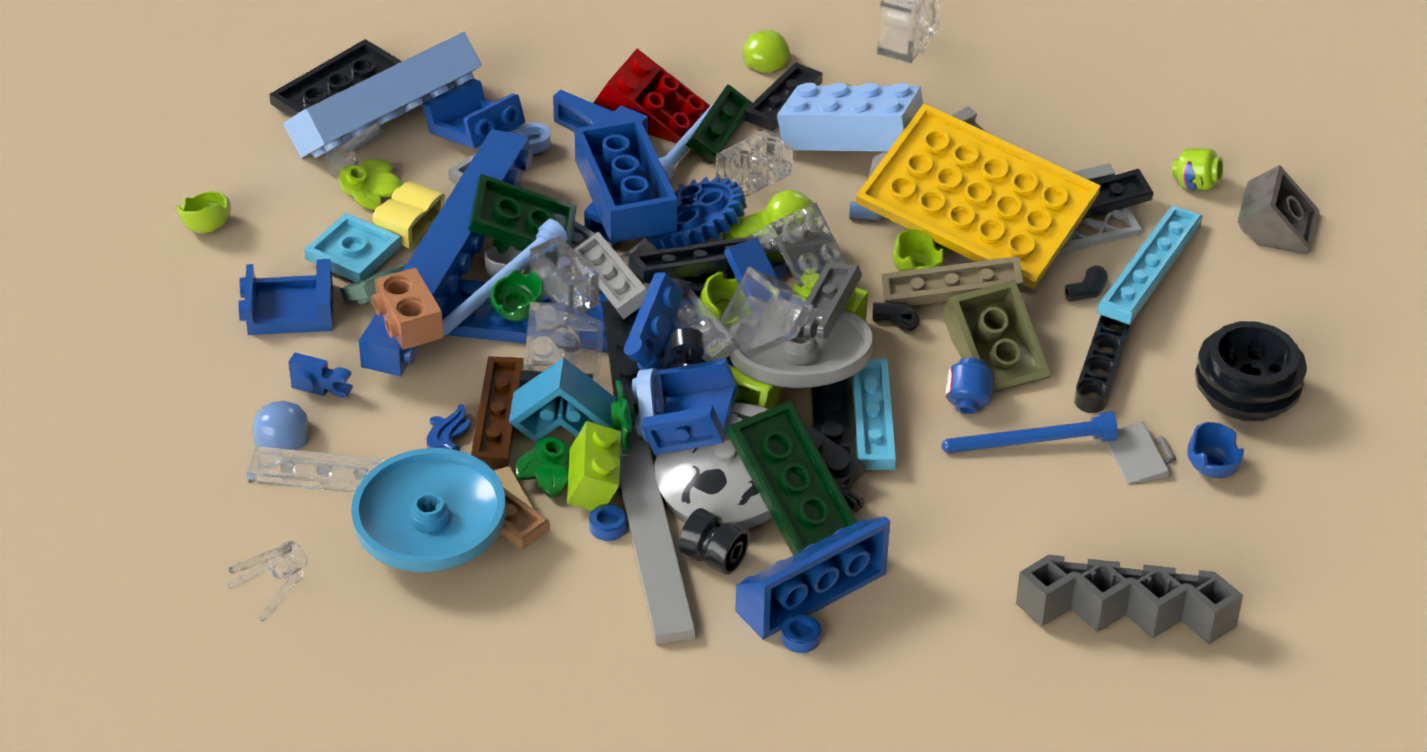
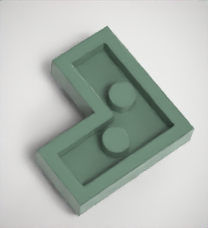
(365, 288)

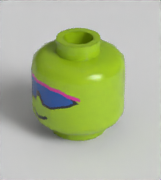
(1198, 169)

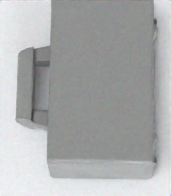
(1138, 455)

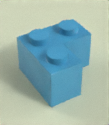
(558, 398)

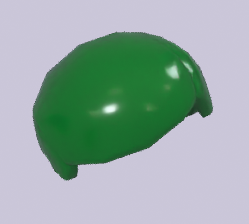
(514, 293)

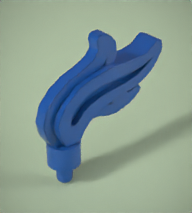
(448, 429)

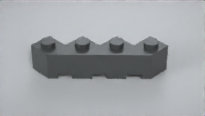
(1149, 597)

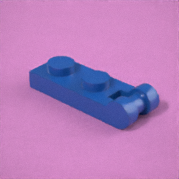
(653, 322)

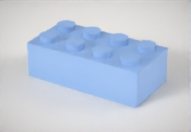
(847, 116)

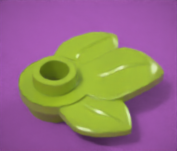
(369, 182)

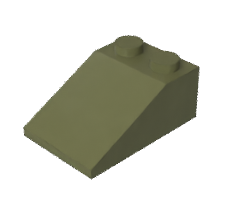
(998, 330)

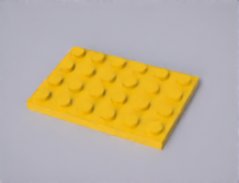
(977, 193)

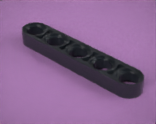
(1102, 361)

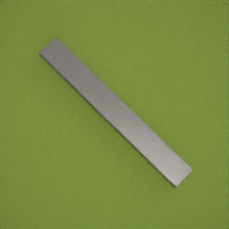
(653, 545)

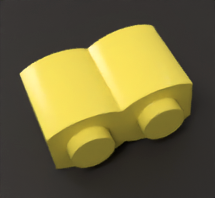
(409, 212)

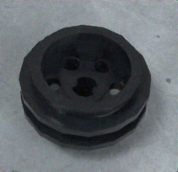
(1250, 371)

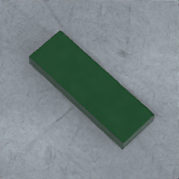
(719, 124)

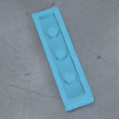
(874, 416)

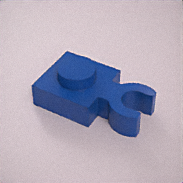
(314, 376)

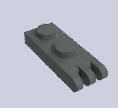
(829, 298)

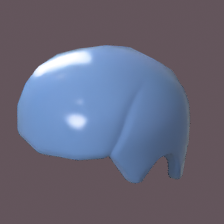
(281, 426)

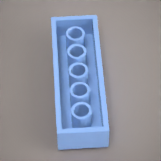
(383, 96)

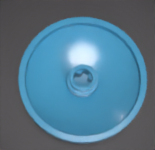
(428, 509)

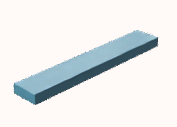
(1149, 265)

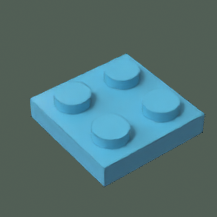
(353, 247)

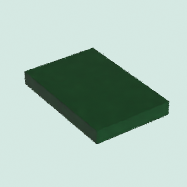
(515, 212)

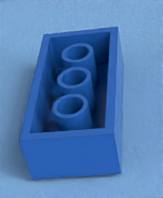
(625, 180)

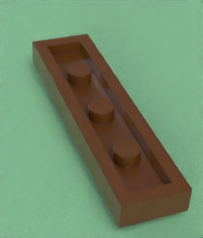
(493, 431)

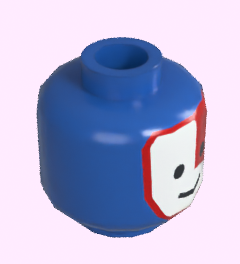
(969, 385)

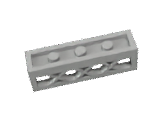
(615, 277)

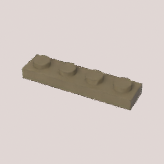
(942, 282)

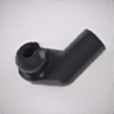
(1091, 287)
(898, 313)

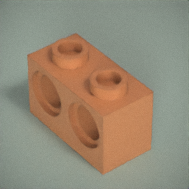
(408, 308)

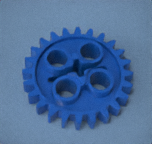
(703, 212)

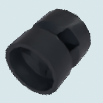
(711, 540)

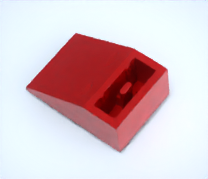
(654, 93)

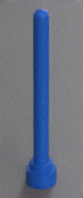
(1100, 427)

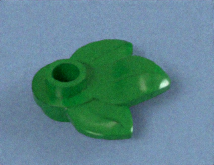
(623, 416)
(546, 467)

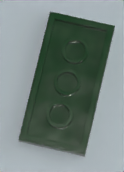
(791, 476)

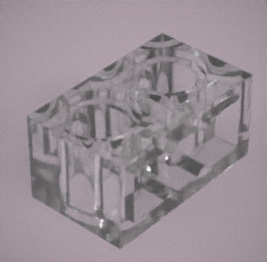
(755, 162)

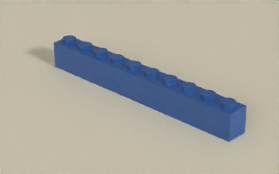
(448, 244)

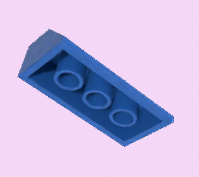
(814, 576)

